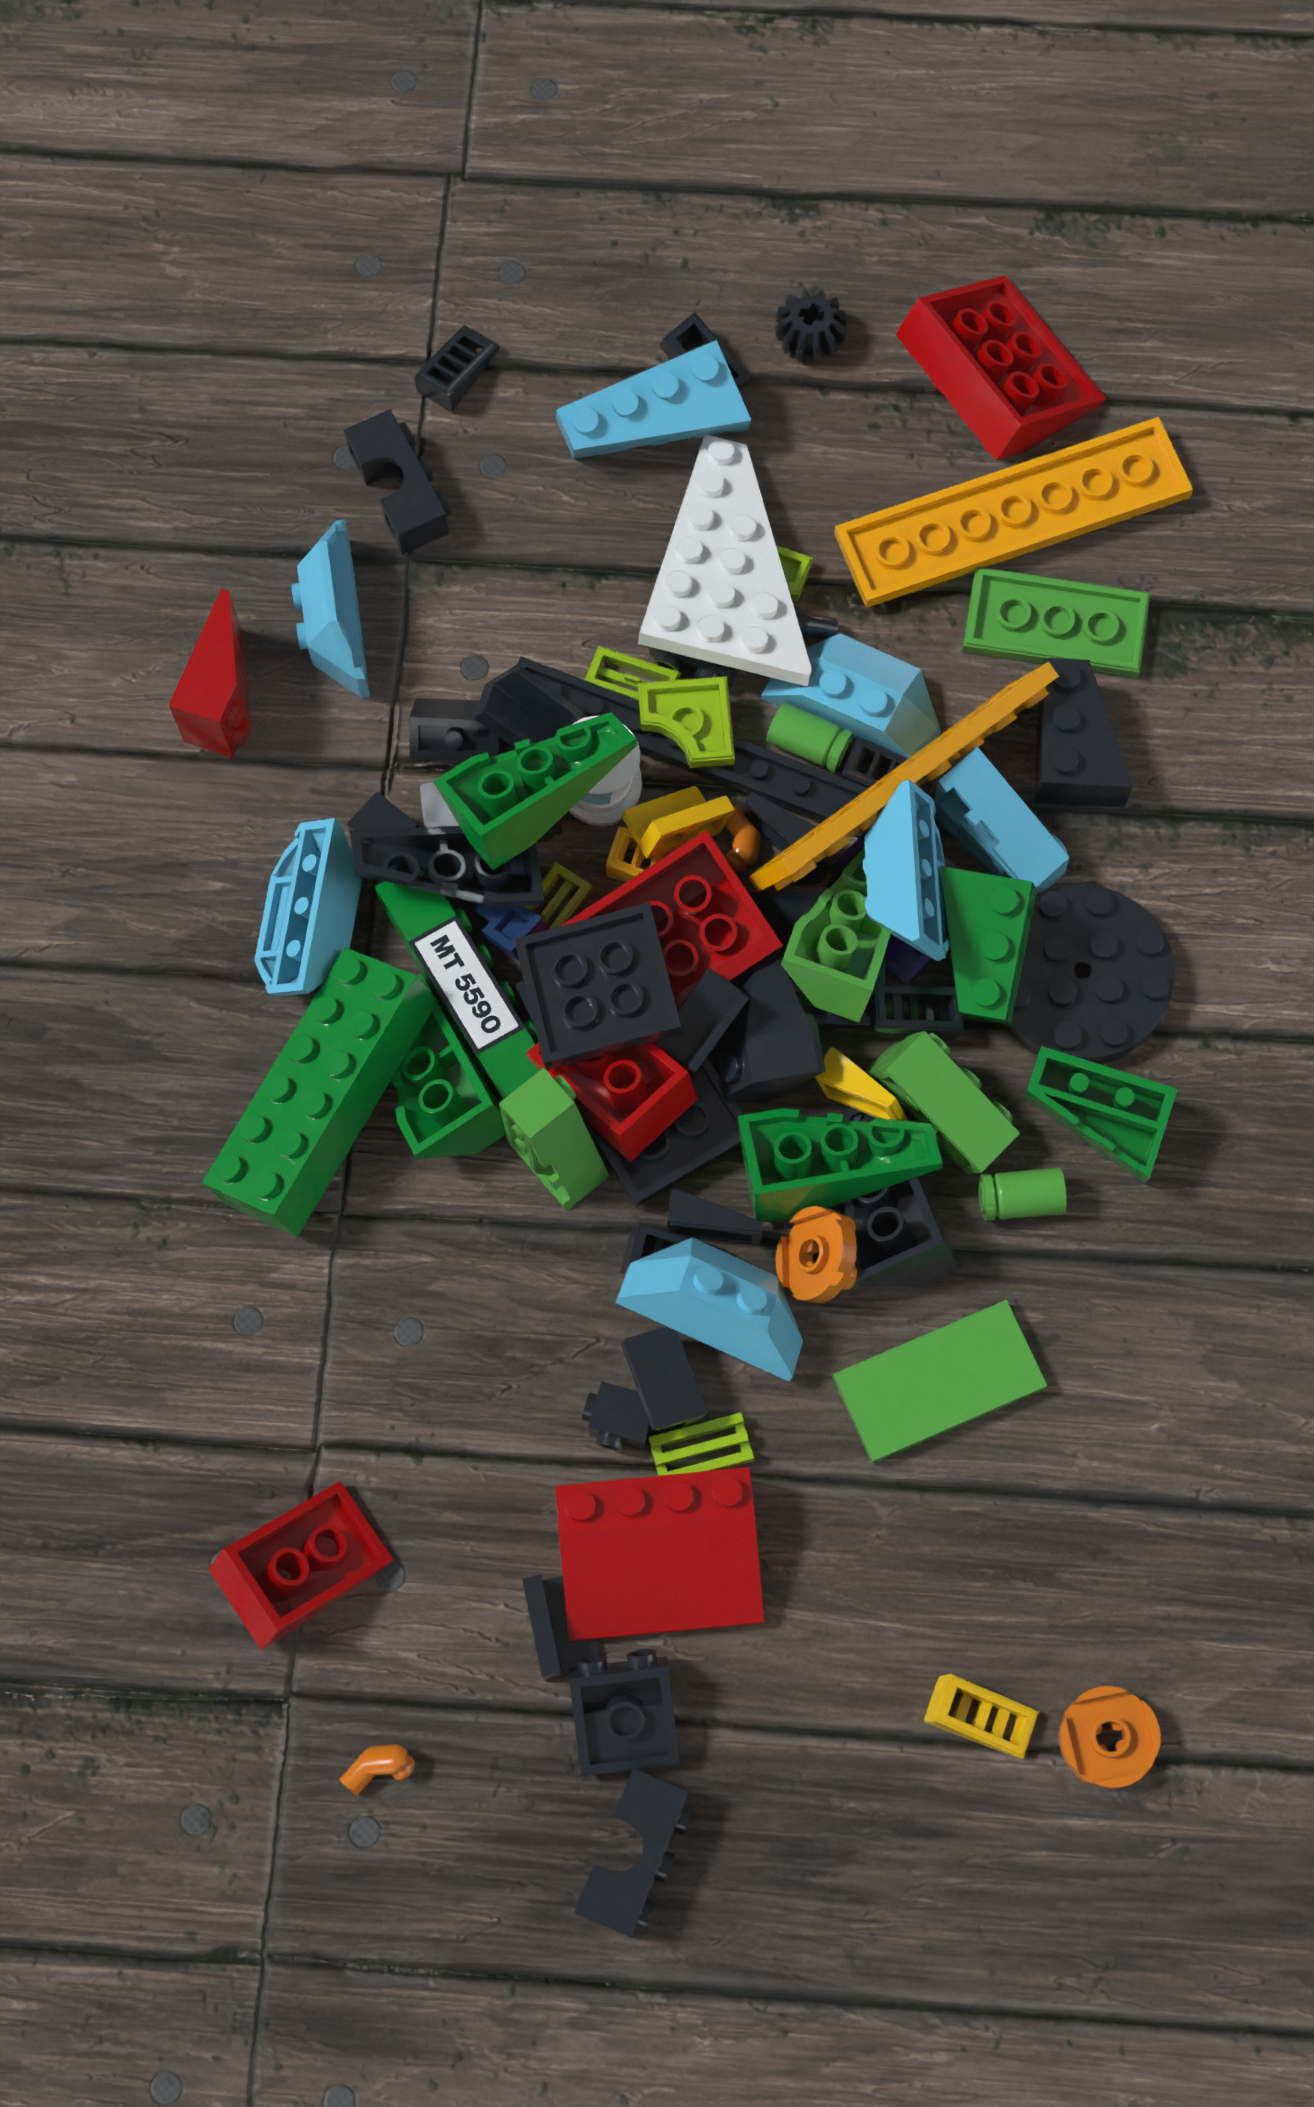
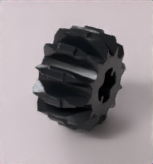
(810, 325)

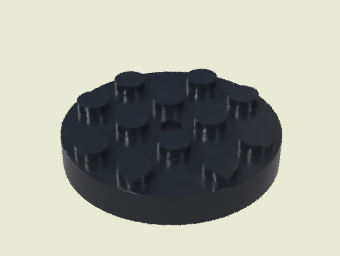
(1128, 981)

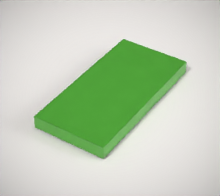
(1056, 618)
(939, 1381)

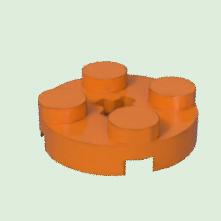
(835, 1268)
(1092, 1761)

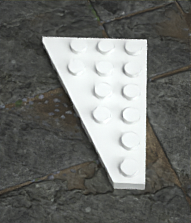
(722, 576)

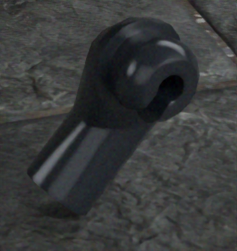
(814, 625)

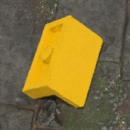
(675, 819)

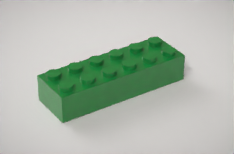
(320, 1091)

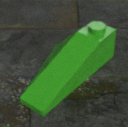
(838, 947)

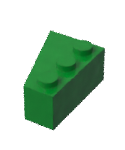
(987, 939)
(1104, 1107)

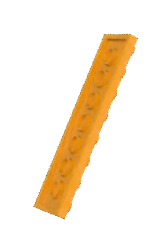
(1012, 512)
(921, 767)

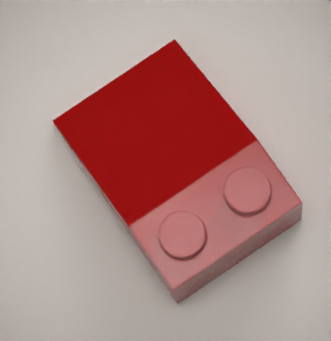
(212, 692)
(627, 1094)
(299, 1564)

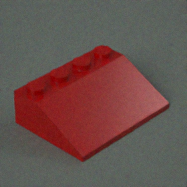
(998, 365)
(698, 912)
(659, 1554)

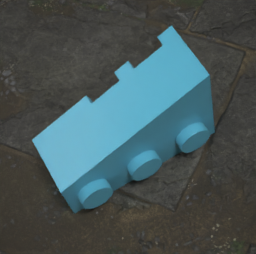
(996, 824)

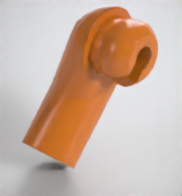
(745, 842)
(378, 1761)

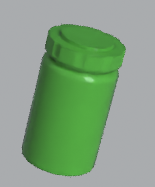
(810, 737)
(1022, 1194)

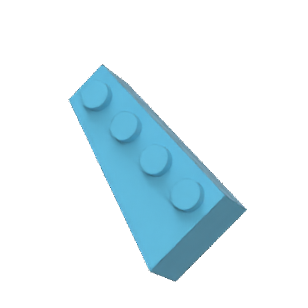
(657, 406)

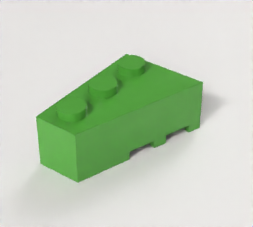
(948, 1097)
(552, 1137)

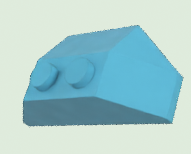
(331, 611)
(864, 693)
(905, 872)
(308, 910)
(716, 1303)

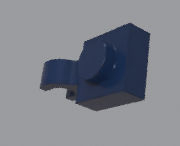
(507, 924)

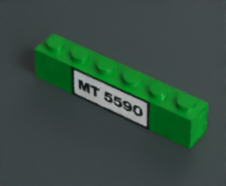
(463, 983)

